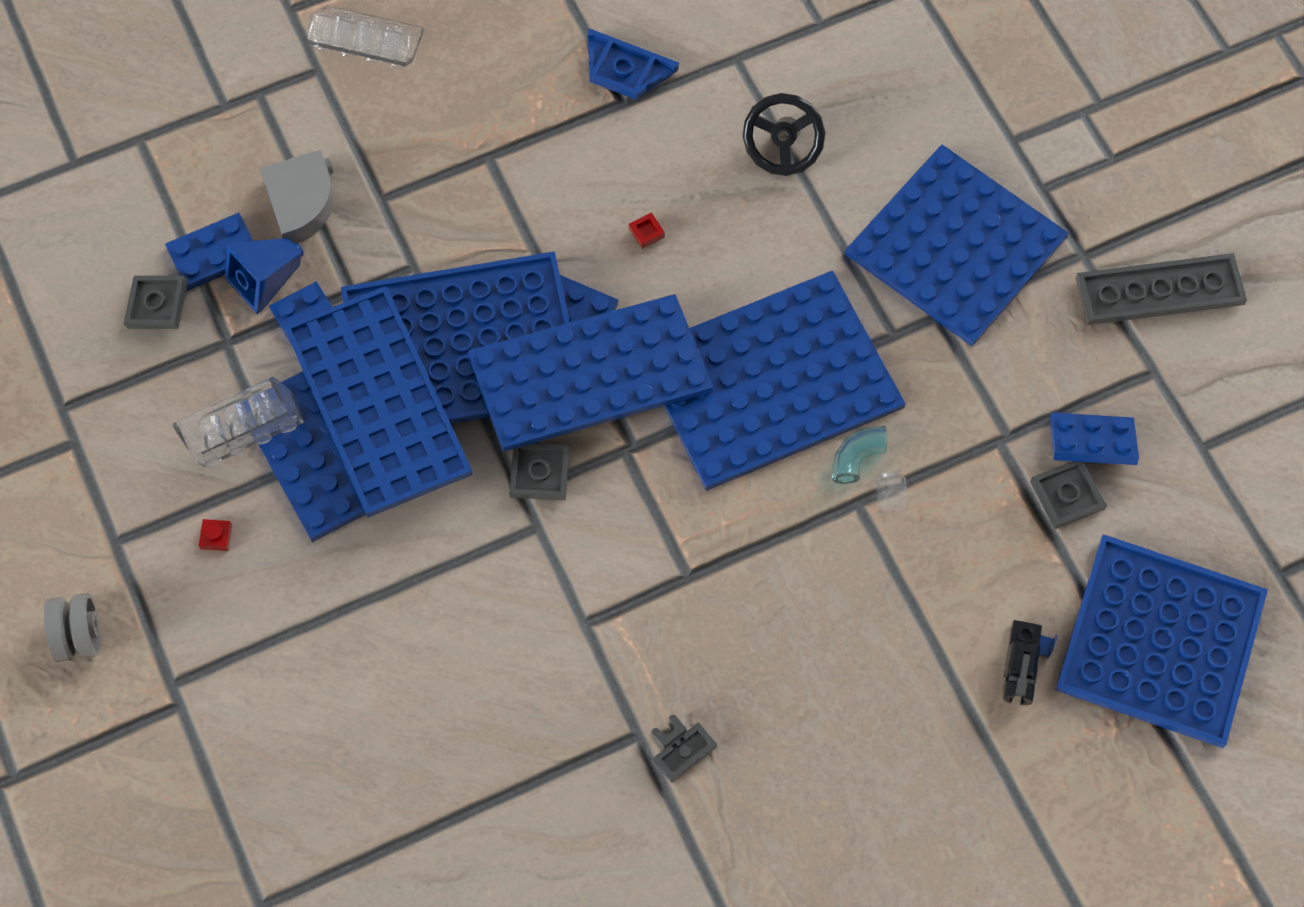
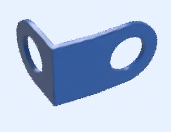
(1047, 645)

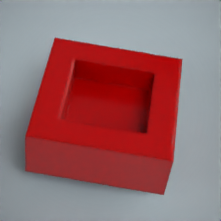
(646, 230)
(215, 535)

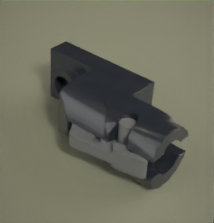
(1022, 662)

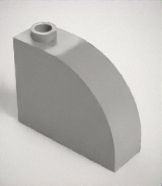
(300, 194)

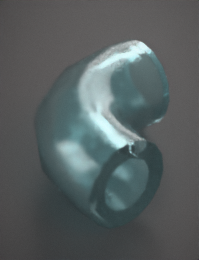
(854, 450)

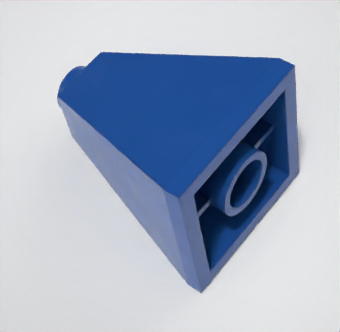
(261, 268)

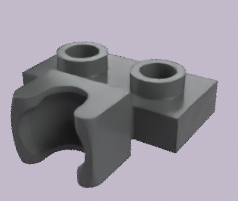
(681, 748)

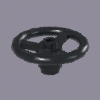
(786, 124)

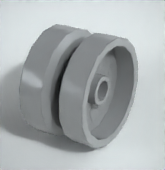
(72, 627)

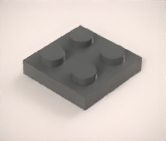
(155, 302)
(540, 472)
(1068, 493)

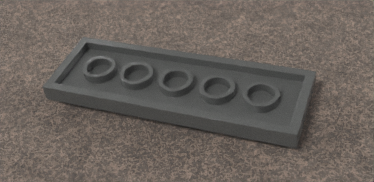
(1160, 289)

